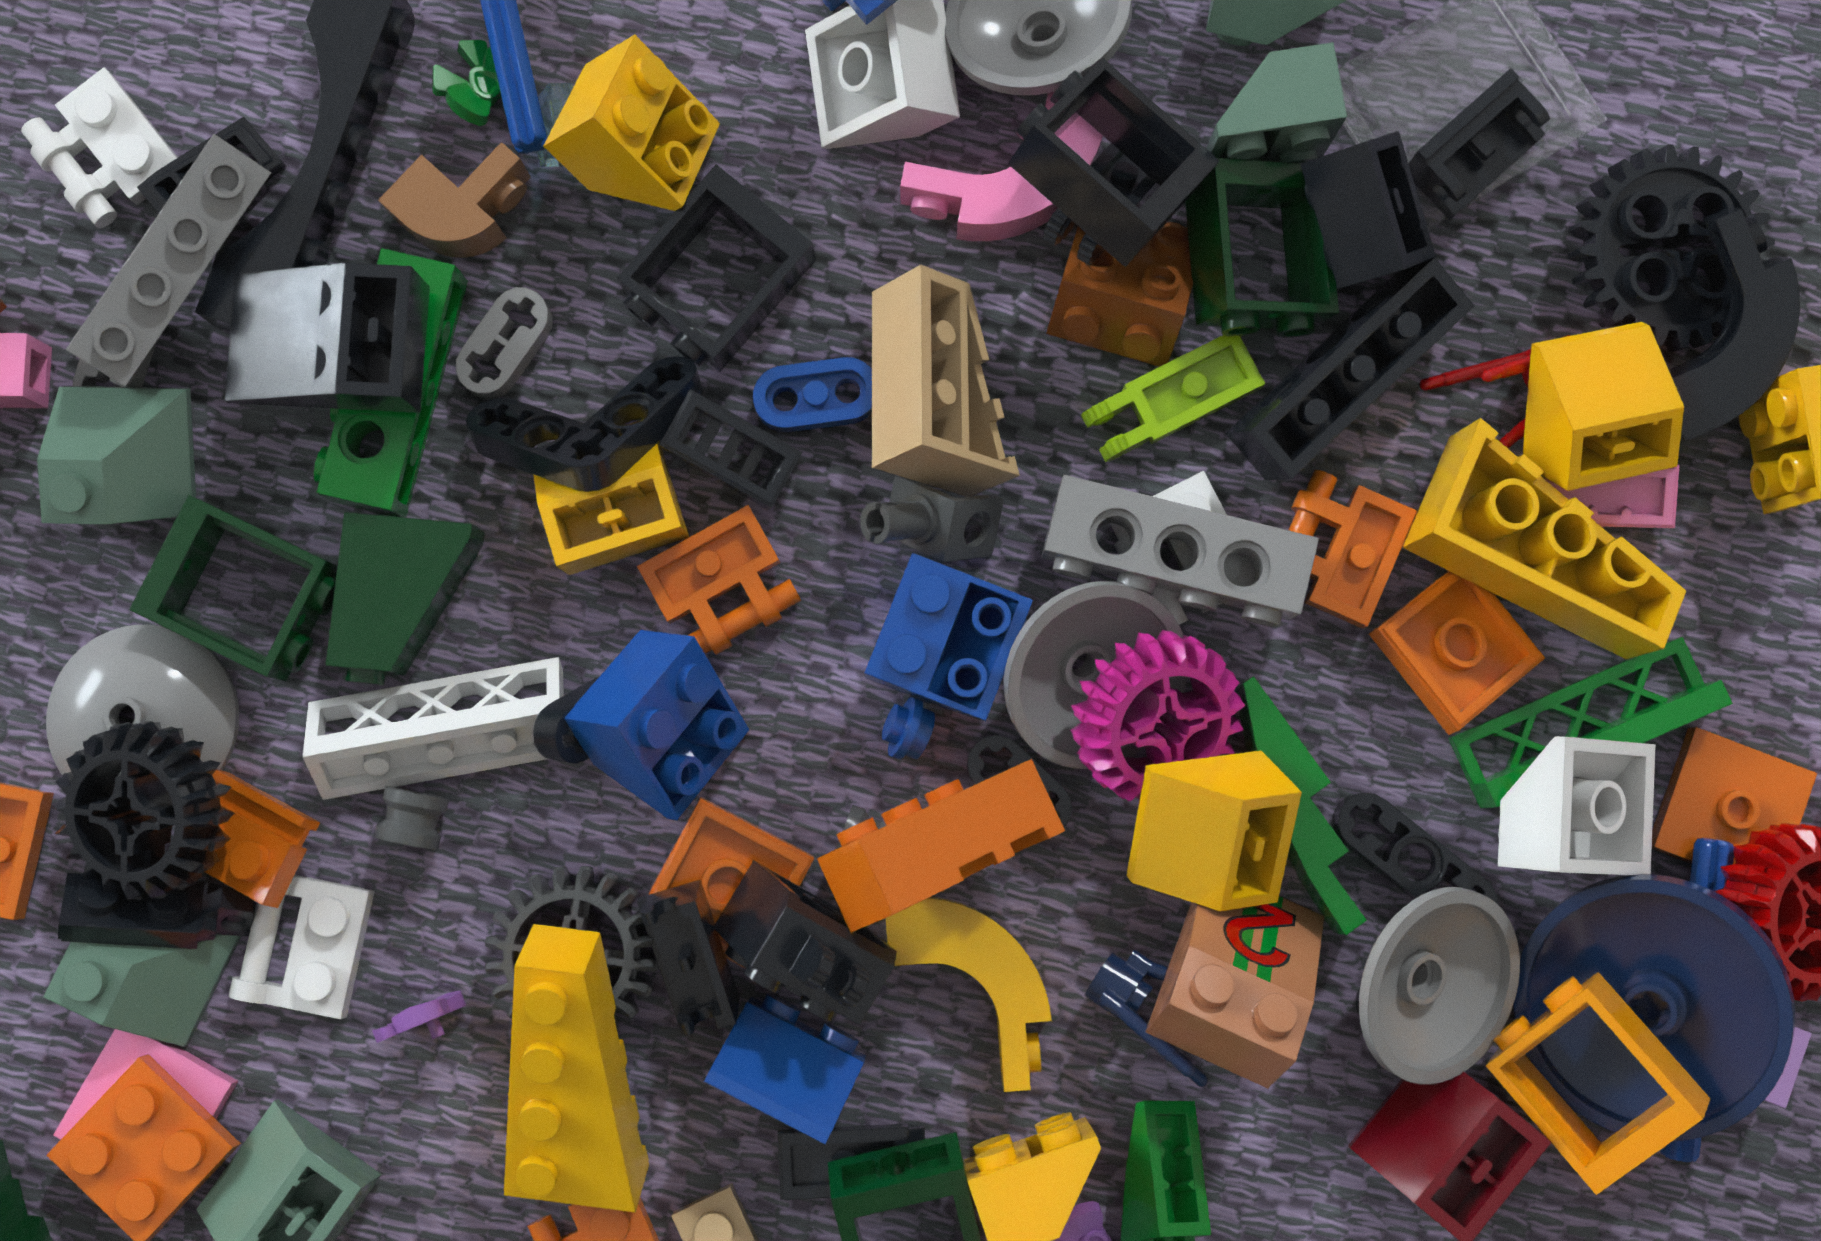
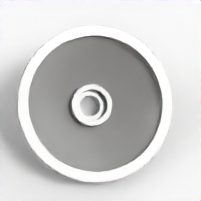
(1033, 43)
(1039, 666)
(155, 674)
(1439, 985)

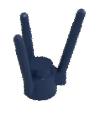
(1122, 993)

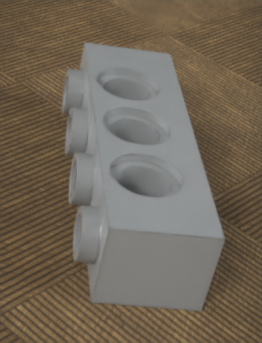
(168, 260)
(1278, 555)

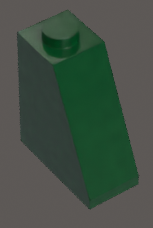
(393, 590)

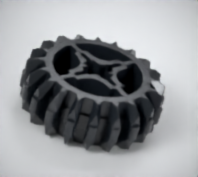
(127, 830)

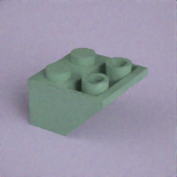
(1285, 109)
(286, 1184)

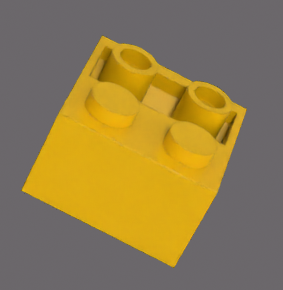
(633, 129)
(1601, 407)
(1786, 441)
(612, 522)
(1214, 830)
(1032, 1184)

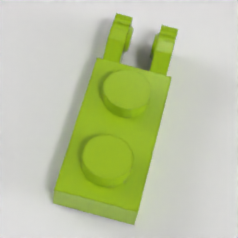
(1179, 394)

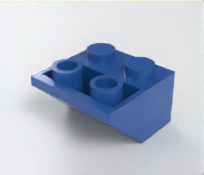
(947, 638)
(658, 721)

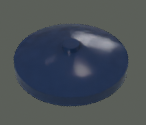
(1691, 974)

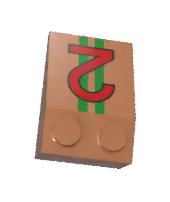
(1241, 987)

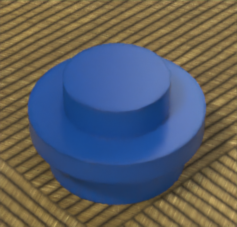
(908, 729)

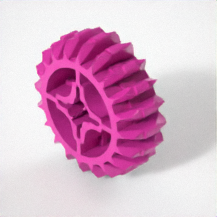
(1138, 706)

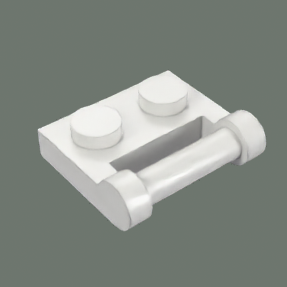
(321, 954)

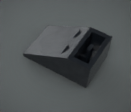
(329, 337)

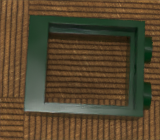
(1309, 279)
(182, 564)
(925, 1173)

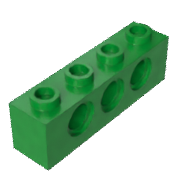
(388, 478)

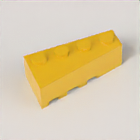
(1530, 544)
(569, 1090)

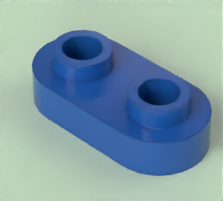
(816, 389)

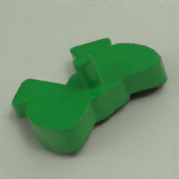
(474, 97)

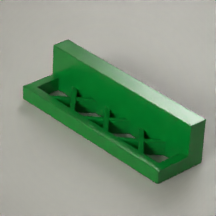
(1633, 726)

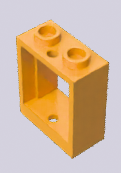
(1638, 1140)

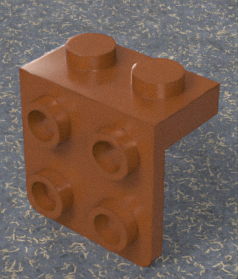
(1127, 308)

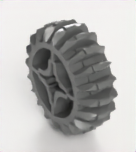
(583, 895)

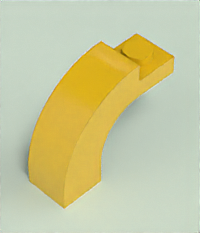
(972, 941)

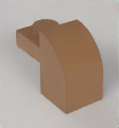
(456, 218)

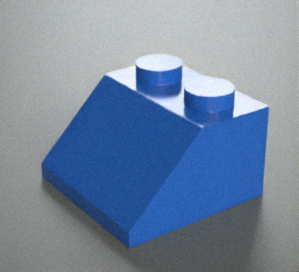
(788, 1066)

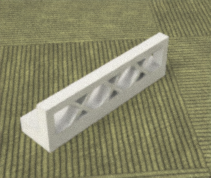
(436, 738)

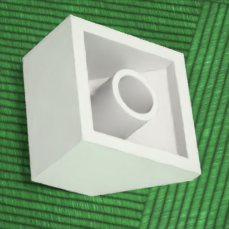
(882, 76)
(1581, 809)

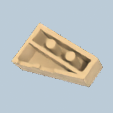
(930, 387)

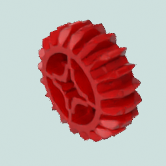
(1780, 889)

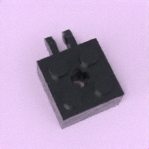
(804, 945)

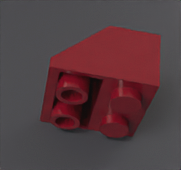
(1450, 1150)

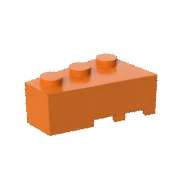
(938, 845)

